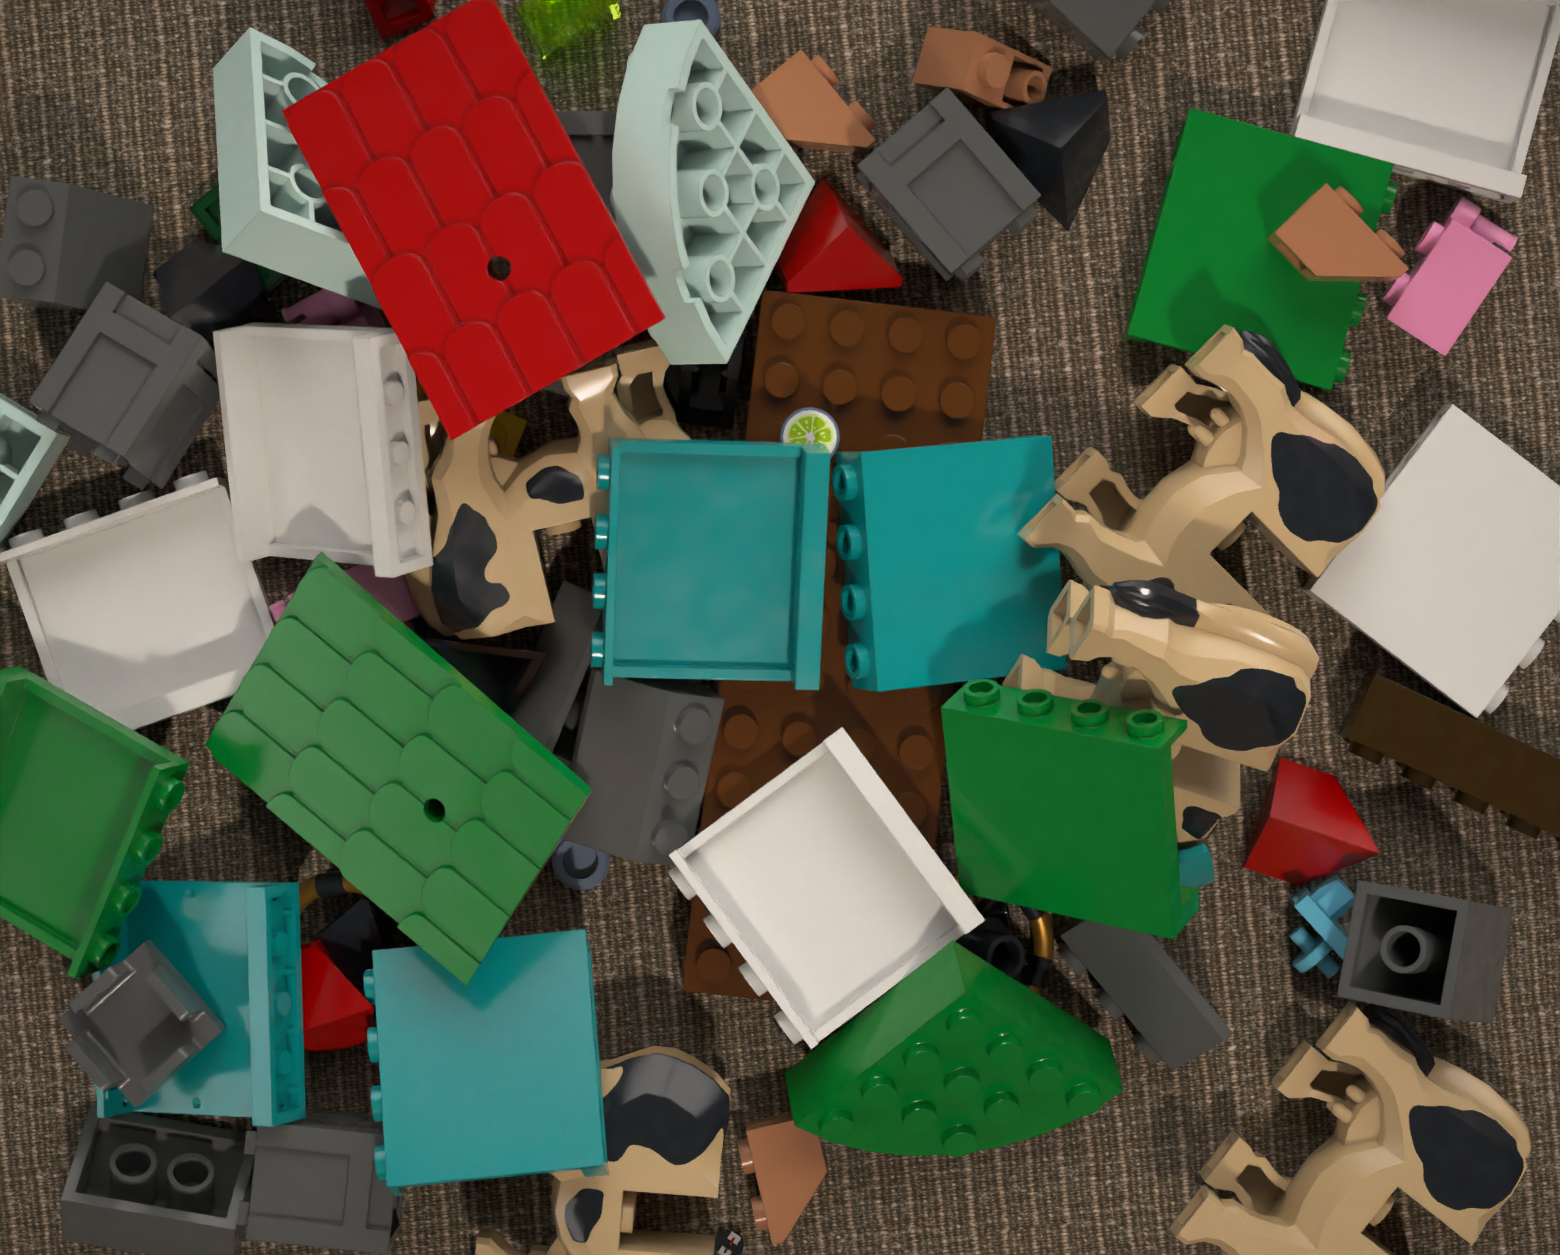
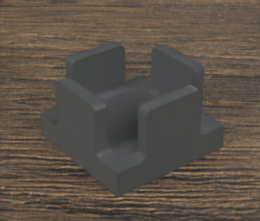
(138, 1025)

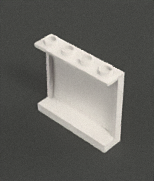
(1432, 87)
(323, 445)
(1455, 563)
(144, 603)
(823, 889)

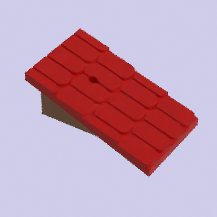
(460, 159)

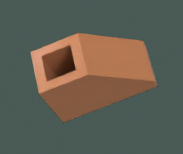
(980, 70)
(810, 111)
(1334, 244)
(787, 1170)

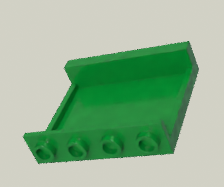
(1213, 255)
(1066, 806)
(76, 818)

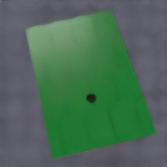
(396, 768)

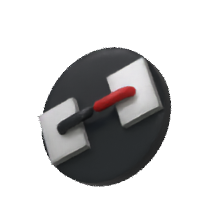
(729, 1243)

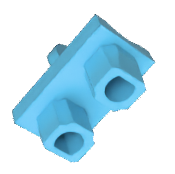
(1321, 910)

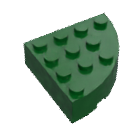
(952, 1066)

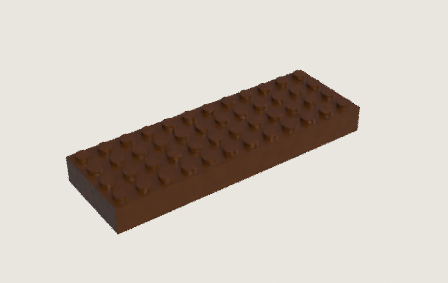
(889, 384)

